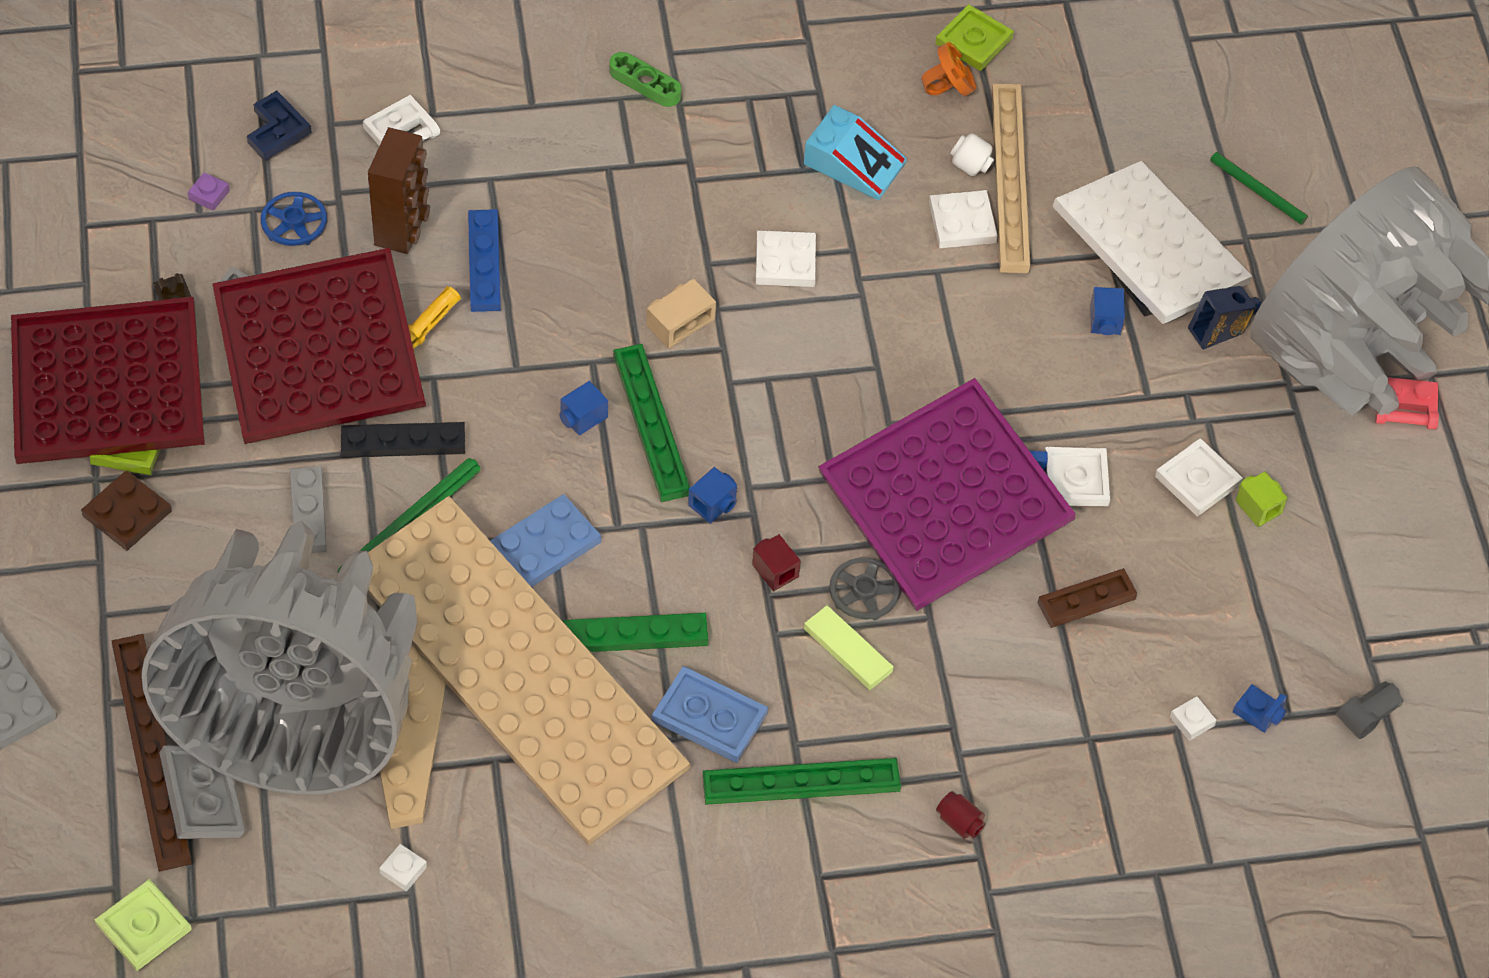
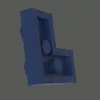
(282, 126)

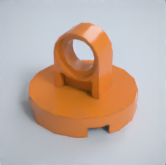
(950, 71)

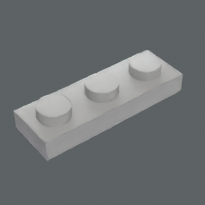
(309, 502)

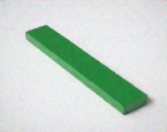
(651, 422)
(801, 781)

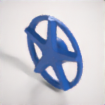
(293, 218)

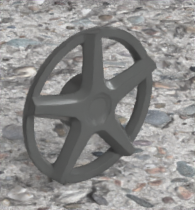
(863, 588)

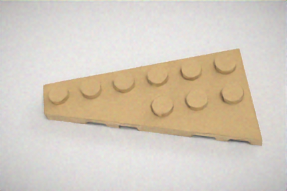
(409, 769)

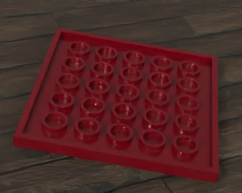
(318, 345)
(106, 380)

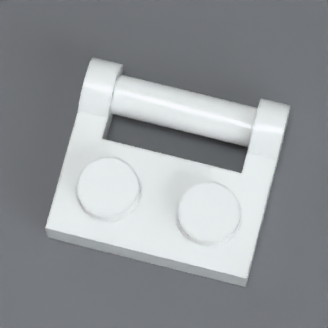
(401, 116)

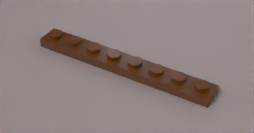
(147, 742)

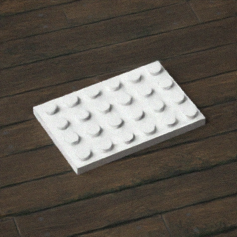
(1150, 240)

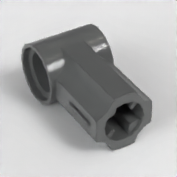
(1365, 713)

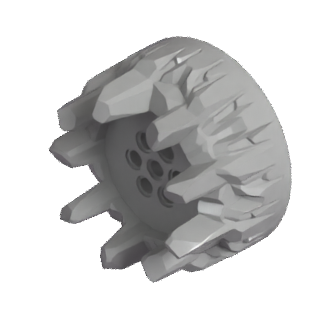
(1366, 286)
(283, 669)

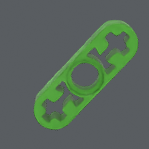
(639, 68)

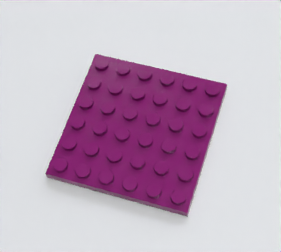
(946, 493)

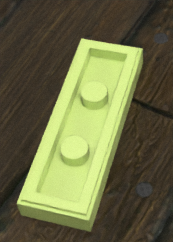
(848, 647)

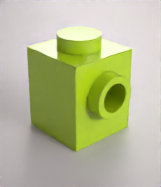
(1261, 498)

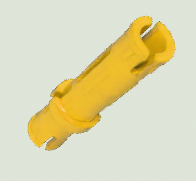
(432, 315)

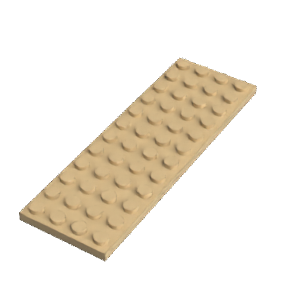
(524, 672)

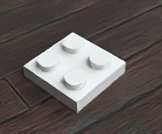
(963, 219)
(785, 258)
(1080, 474)
(1198, 477)

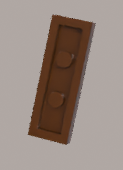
(1087, 598)

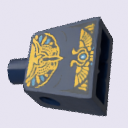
(1222, 315)

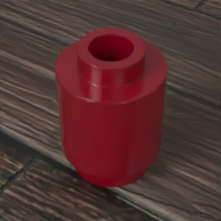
(961, 815)

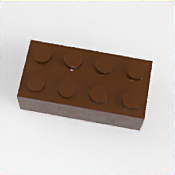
(398, 190)

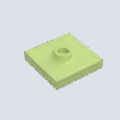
(143, 924)

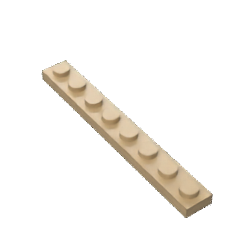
(1010, 179)

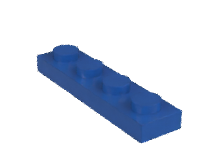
(484, 260)

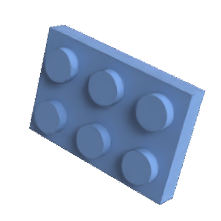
(547, 540)
(709, 714)

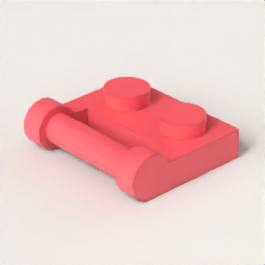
(1413, 396)

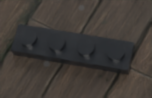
(402, 439)

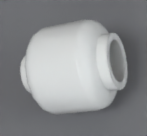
(972, 154)

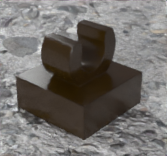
(172, 287)

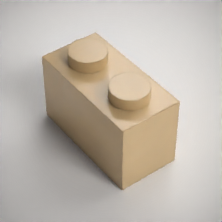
(680, 313)

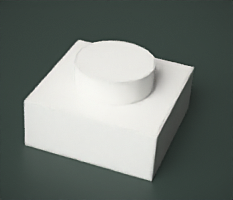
(1193, 718)
(403, 867)

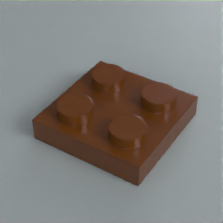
(126, 510)

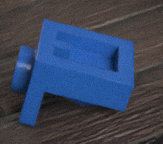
(1260, 708)

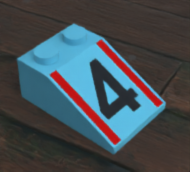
(853, 153)

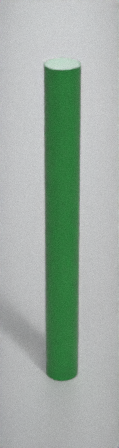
(1259, 188)

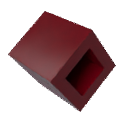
(776, 562)

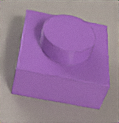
(208, 191)

